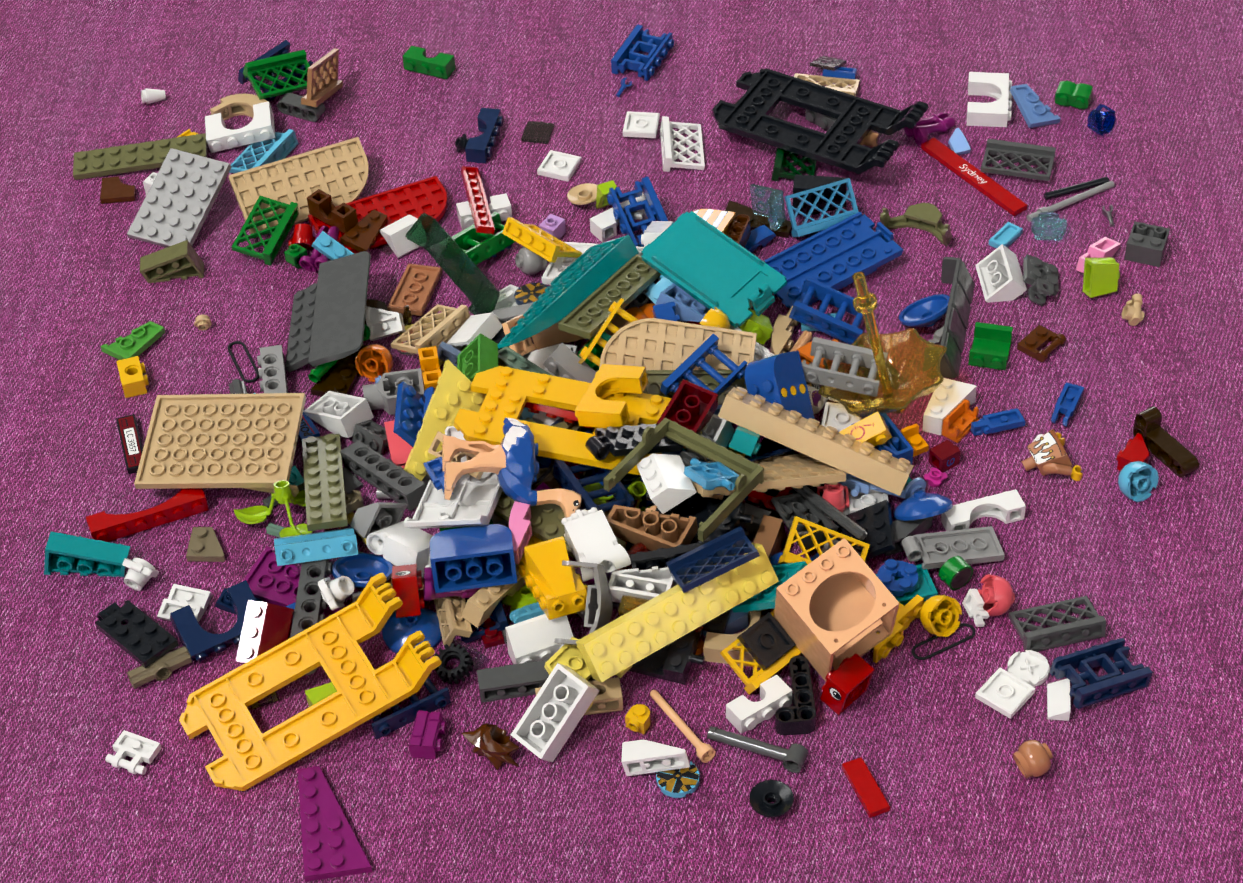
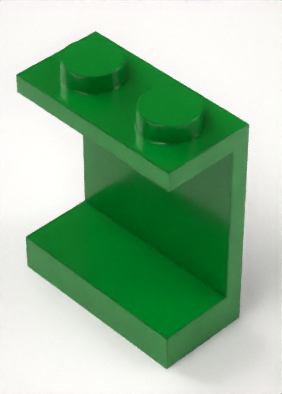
(990, 346)

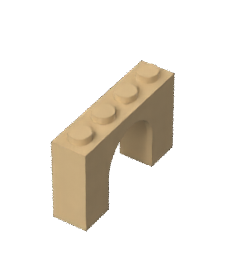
(717, 642)

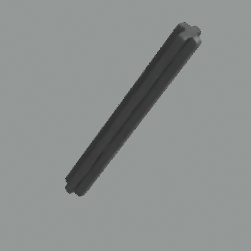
(832, 512)

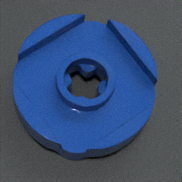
(896, 568)

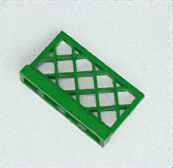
(276, 65)
(281, 231)

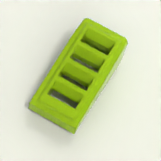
(602, 192)

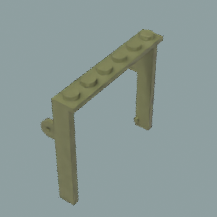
(749, 472)

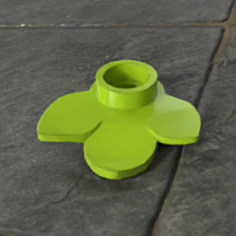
(520, 598)

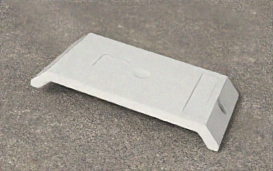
(469, 505)

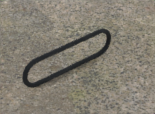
(244, 346)
(944, 649)

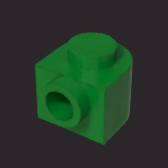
(294, 254)

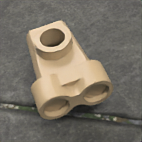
(1132, 310)

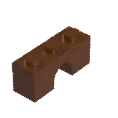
(322, 207)

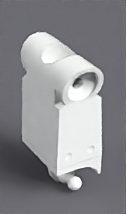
(594, 541)
(401, 545)

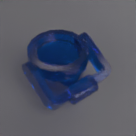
(1101, 120)

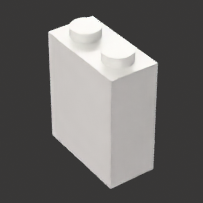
(486, 324)

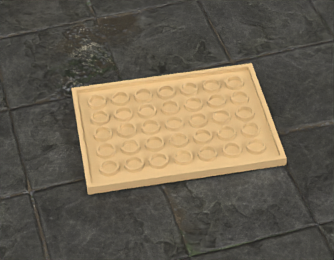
(220, 441)

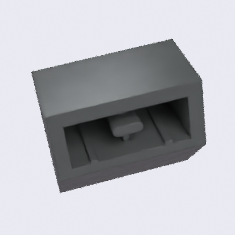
(1147, 244)

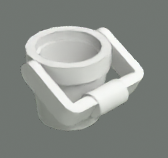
(138, 573)
(336, 591)

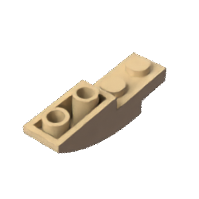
(782, 334)

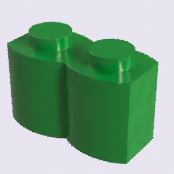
(1073, 94)

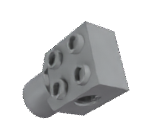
(384, 393)

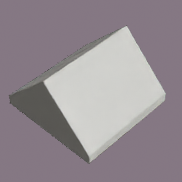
(395, 236)

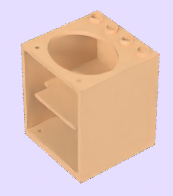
(835, 608)

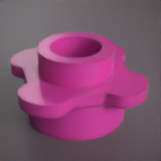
(935, 477)

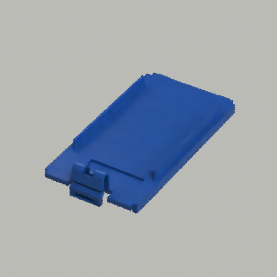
(834, 256)

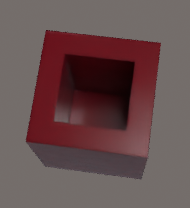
(944, 456)

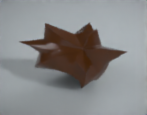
(493, 744)

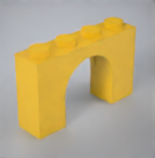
(609, 380)

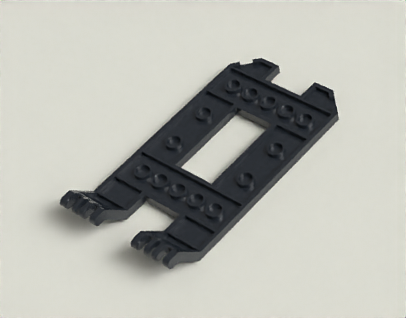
(836, 146)

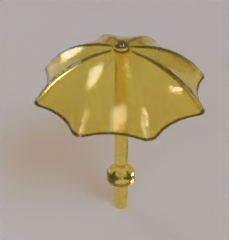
(907, 375)

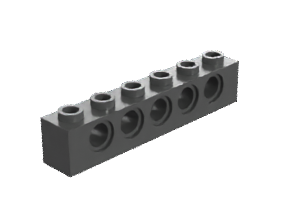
(383, 474)
(305, 600)

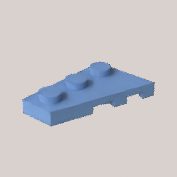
(1031, 108)

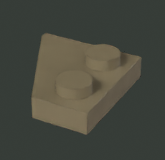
(204, 546)

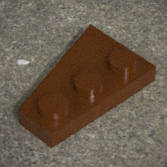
(364, 233)

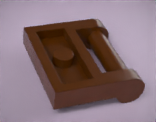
(1037, 340)

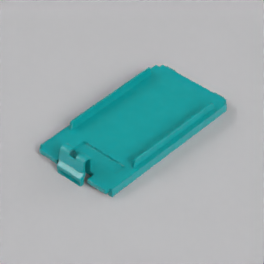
(713, 268)

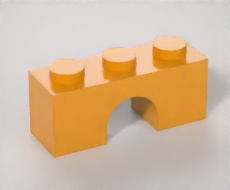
(429, 366)

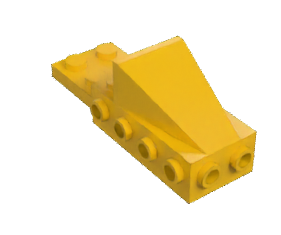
(551, 583)

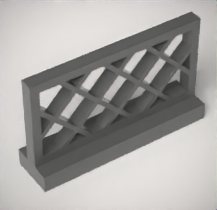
(1018, 152)
(1059, 634)

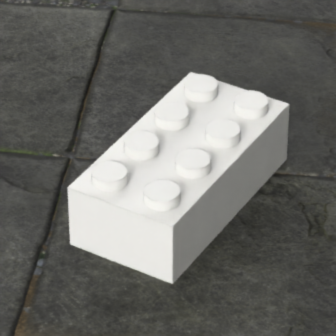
(555, 712)

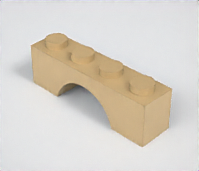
(486, 599)

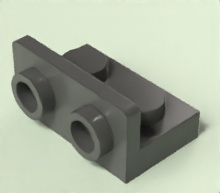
(371, 434)

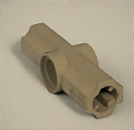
(159, 669)

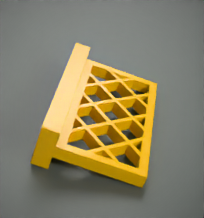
(538, 240)
(788, 557)
(758, 676)

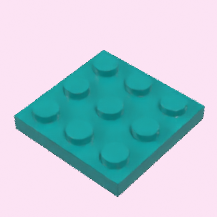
(767, 597)

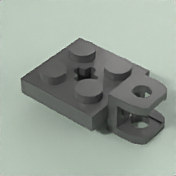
(1041, 277)

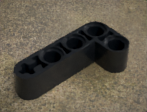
(802, 715)

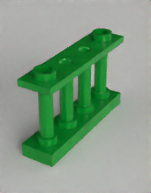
(483, 250)

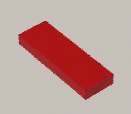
(865, 787)

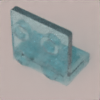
(768, 203)

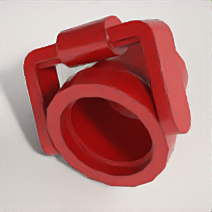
(303, 236)

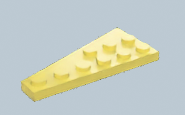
(450, 395)

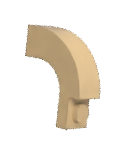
(237, 105)

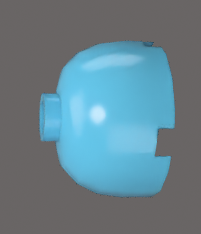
(1137, 480)

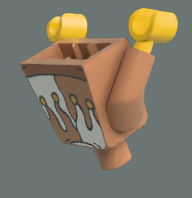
(1050, 456)

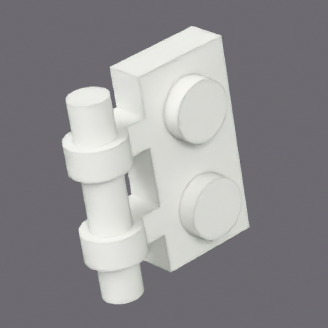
(134, 746)

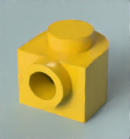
(638, 718)

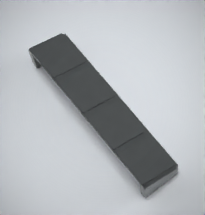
(957, 315)

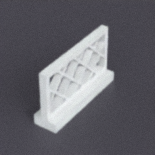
(668, 145)

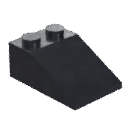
(806, 182)

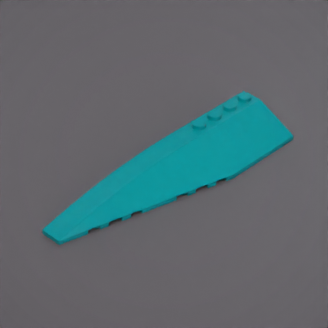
(572, 287)

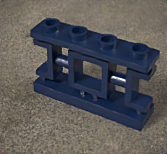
(1105, 686)

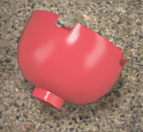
(996, 594)

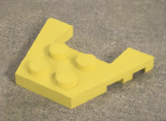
(571, 656)

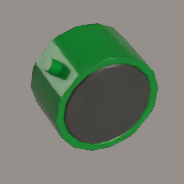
(955, 572)

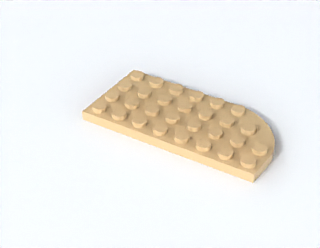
(335, 169)
(668, 343)
(787, 471)

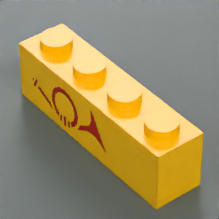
(870, 430)

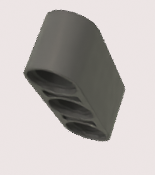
(292, 106)

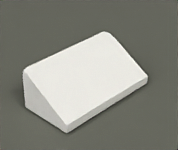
(1058, 700)

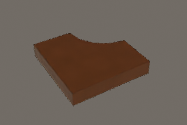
(115, 191)

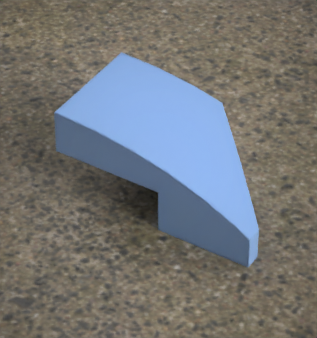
(959, 143)

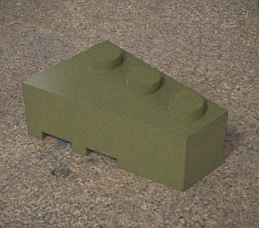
(172, 262)

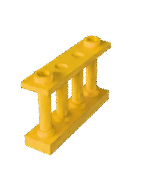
(614, 309)

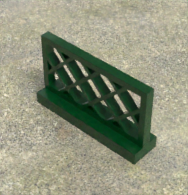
(782, 164)

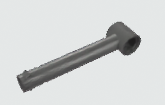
(792, 758)

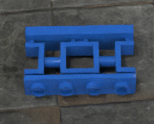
(639, 40)
(651, 206)

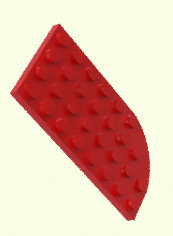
(414, 199)

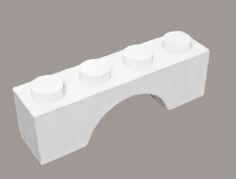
(605, 224)
(1003, 506)

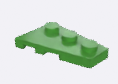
(135, 343)

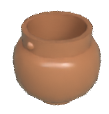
(1033, 758)

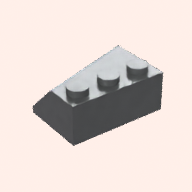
(796, 505)

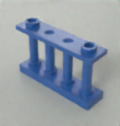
(823, 322)
(698, 359)

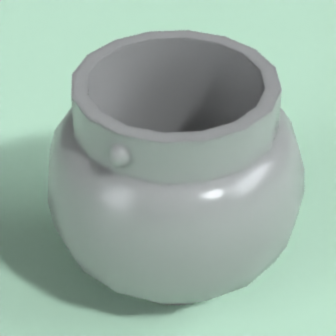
(530, 262)

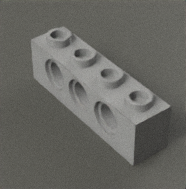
(272, 370)

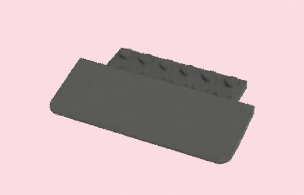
(330, 313)

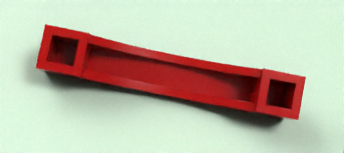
(115, 526)

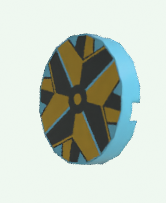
(679, 781)

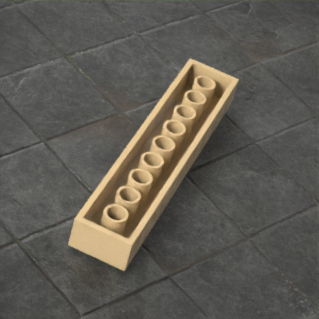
(816, 440)

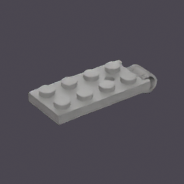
(972, 544)

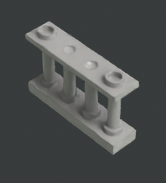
(847, 354)

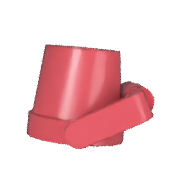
(835, 495)

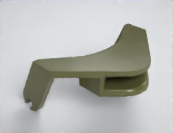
(920, 216)

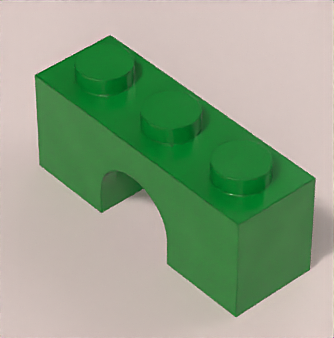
(439, 66)

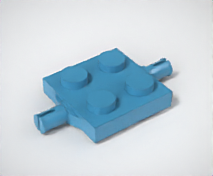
(711, 475)

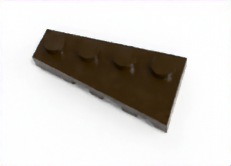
(759, 220)
(339, 378)

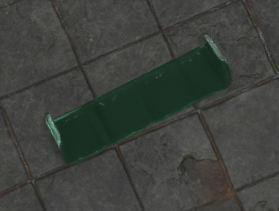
(456, 263)

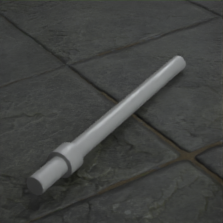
(1072, 200)

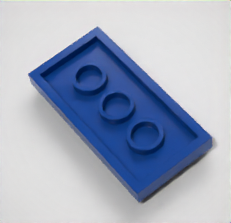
(408, 413)

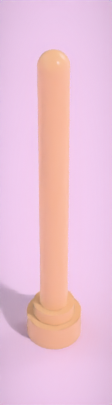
(704, 751)

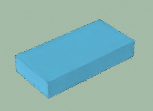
(1006, 235)

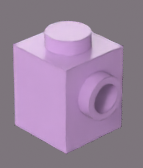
(554, 225)

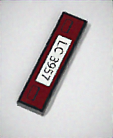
(130, 442)

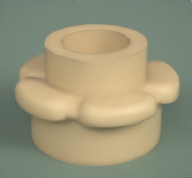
(202, 322)

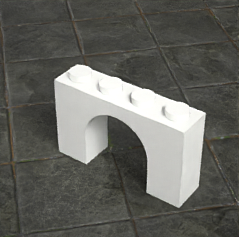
(992, 113)
(258, 130)

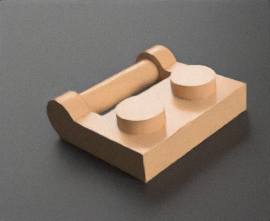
(522, 347)

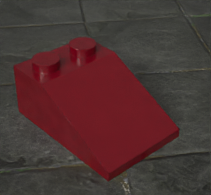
(691, 406)

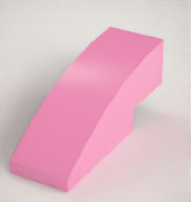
(1101, 249)
(520, 528)

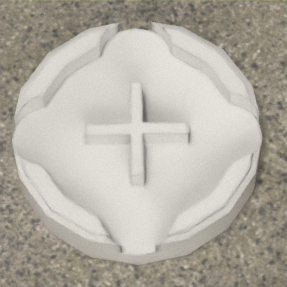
(1029, 667)

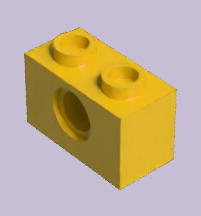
(132, 376)

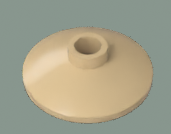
(583, 194)

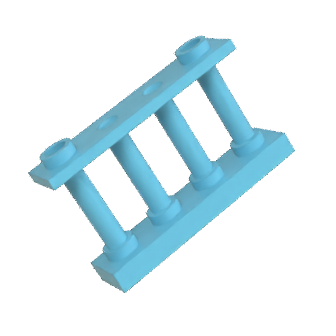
(315, 546)

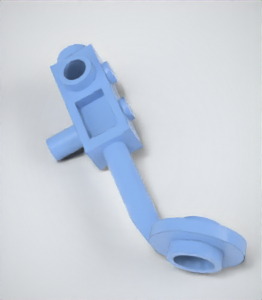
(858, 485)

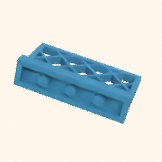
(822, 223)

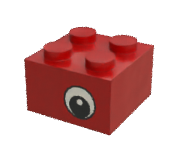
(407, 584)
(846, 683)

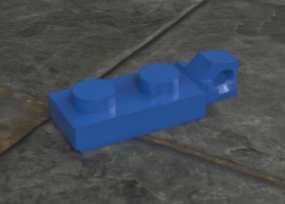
(998, 422)
(435, 472)

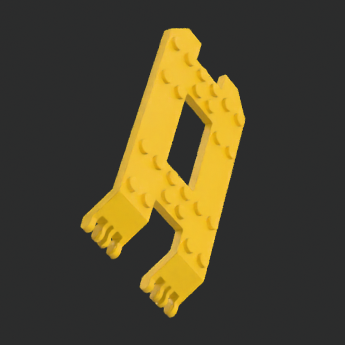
(510, 390)
(330, 644)

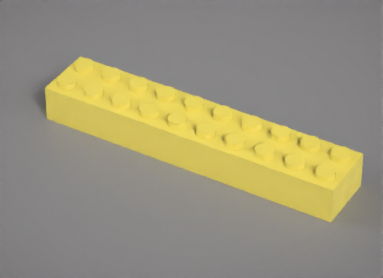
(671, 617)

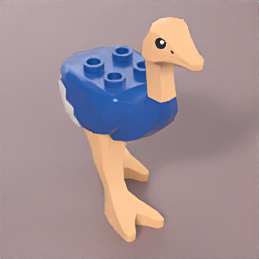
(511, 461)

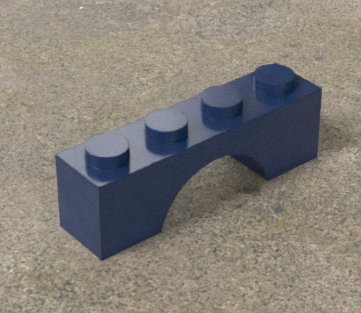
(480, 147)

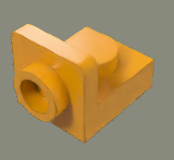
(913, 437)

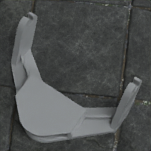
(598, 599)

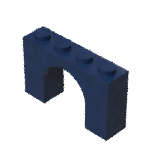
(200, 642)

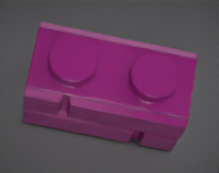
(427, 735)

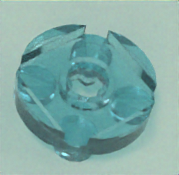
(1054, 232)

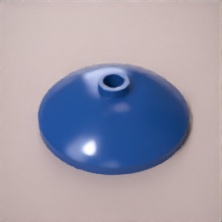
(925, 311)
(922, 506)
(361, 568)
(398, 629)

